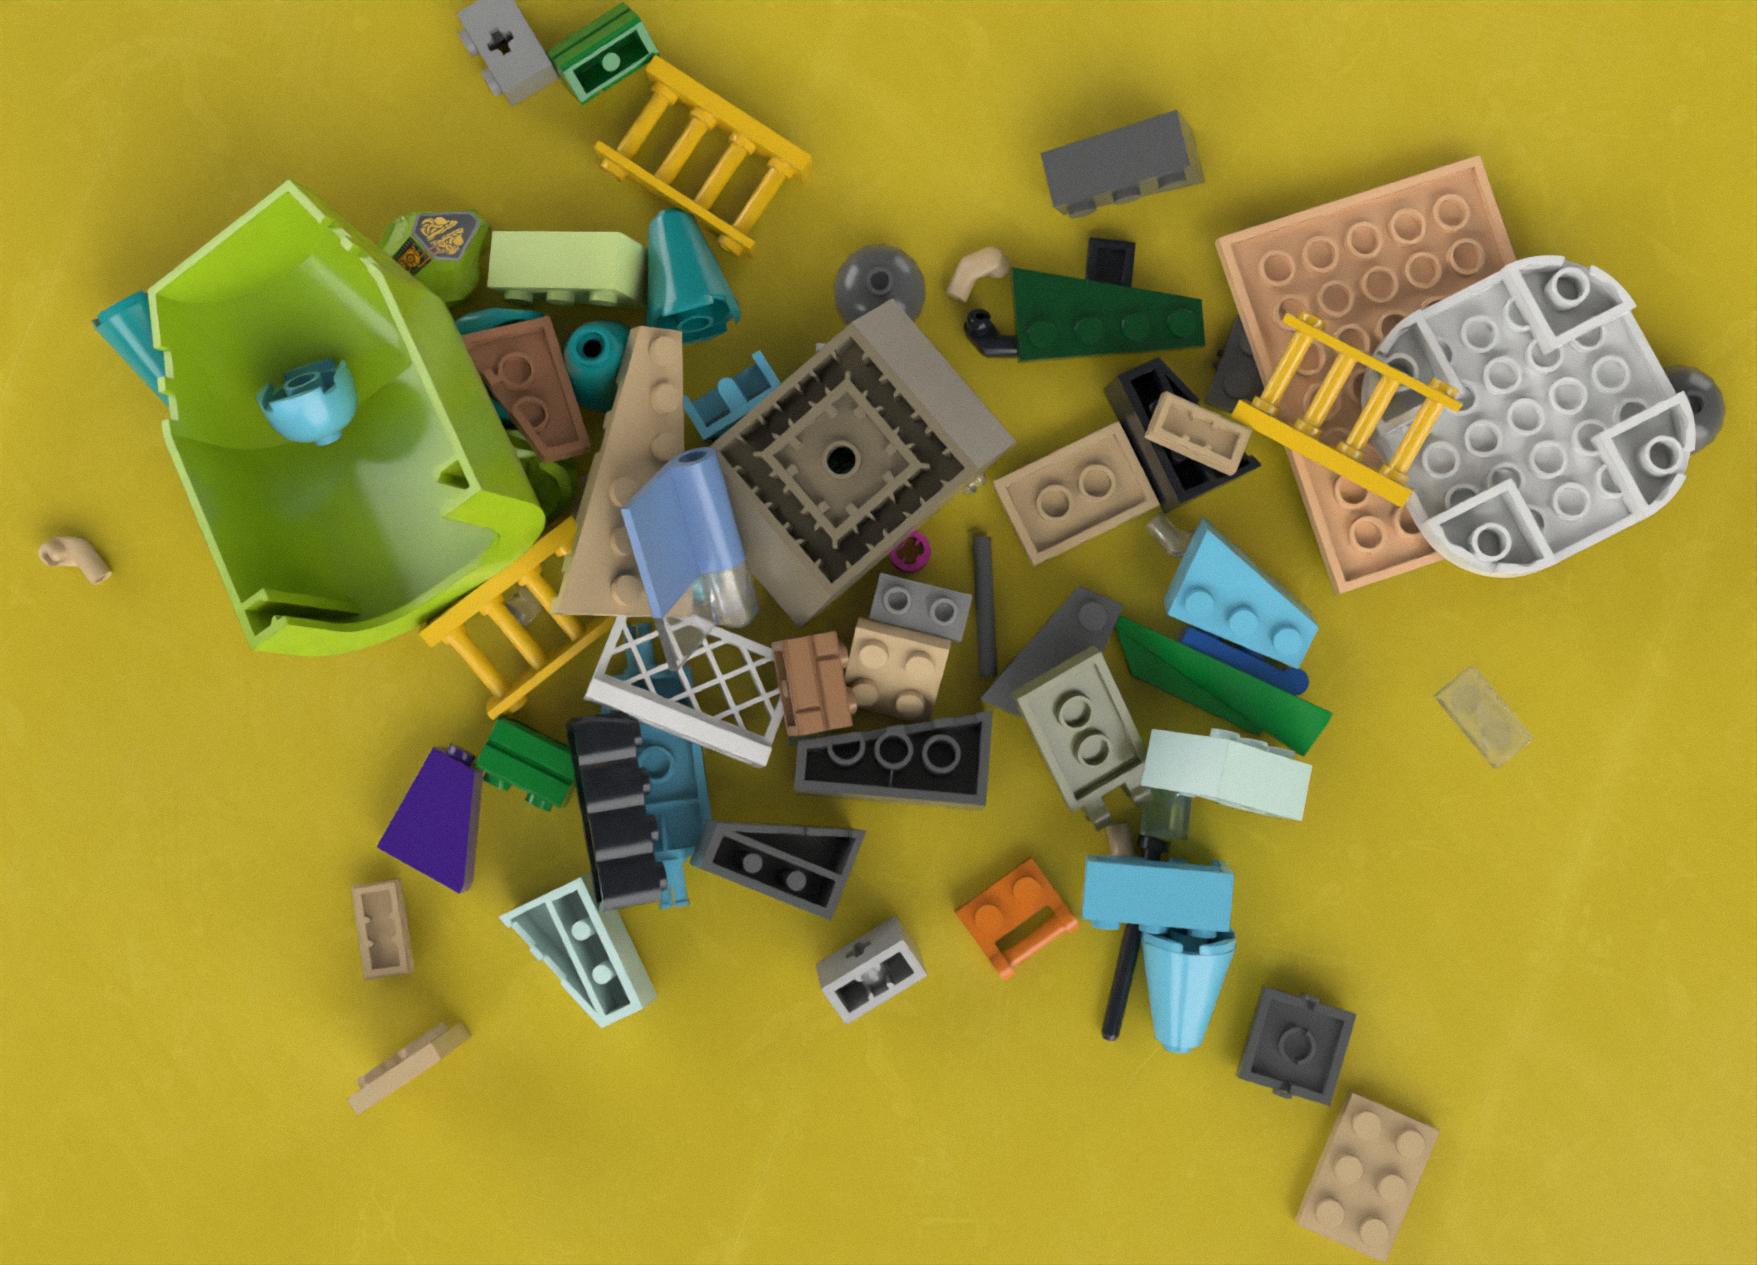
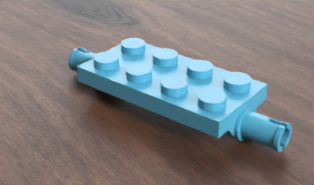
(675, 773)

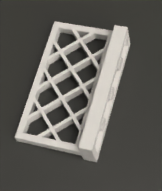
(680, 719)

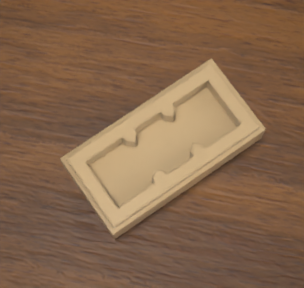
(1198, 433)
(383, 929)

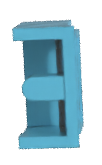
(731, 399)

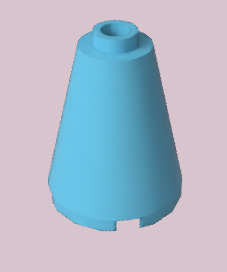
(1184, 983)

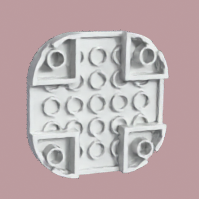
(1559, 421)

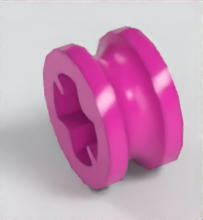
(921, 560)

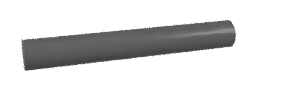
(985, 607)

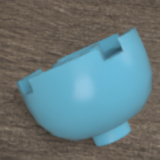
(312, 402)

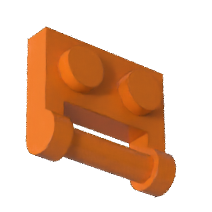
(1009, 904)

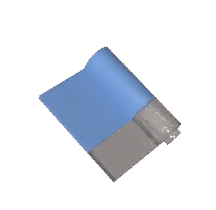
(690, 553)

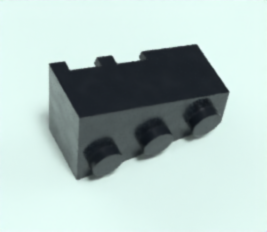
(1171, 475)

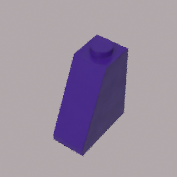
(440, 819)

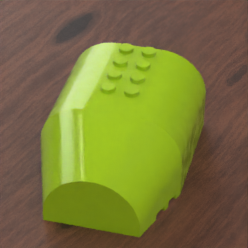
(393, 515)

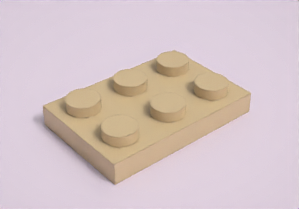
(1075, 493)
(407, 1064)
(1366, 1176)

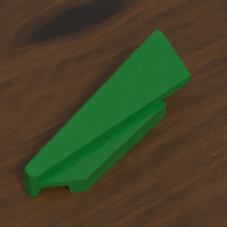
(1220, 688)

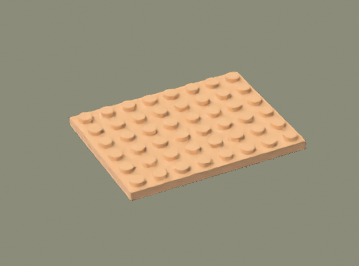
(1363, 272)

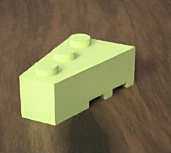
(569, 268)

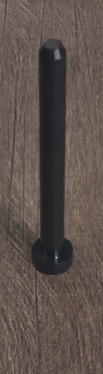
(1128, 953)

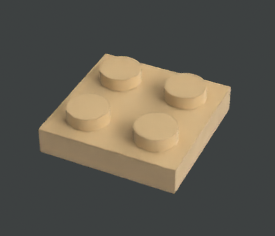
(896, 670)

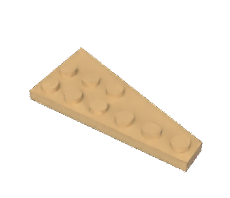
(639, 439)

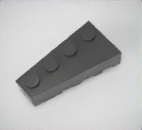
(904, 764)

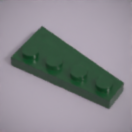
(1087, 318)

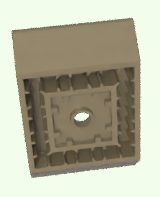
(914, 444)

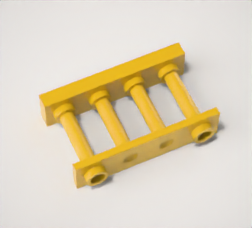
(707, 112)
(1348, 455)
(488, 599)

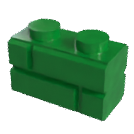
(602, 53)
(528, 761)

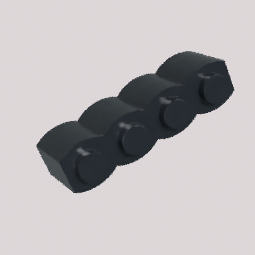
(614, 812)

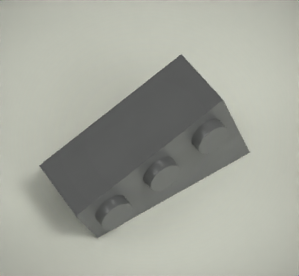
(1123, 165)
(1075, 626)
(784, 861)

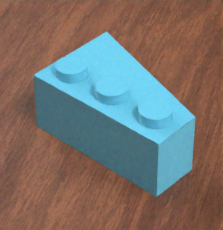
(1238, 600)
(1157, 894)

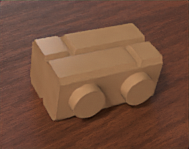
(813, 683)

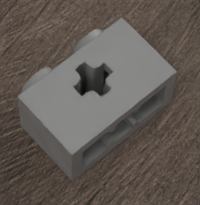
(522, 69)
(920, 607)
(871, 969)

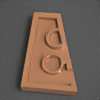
(532, 385)

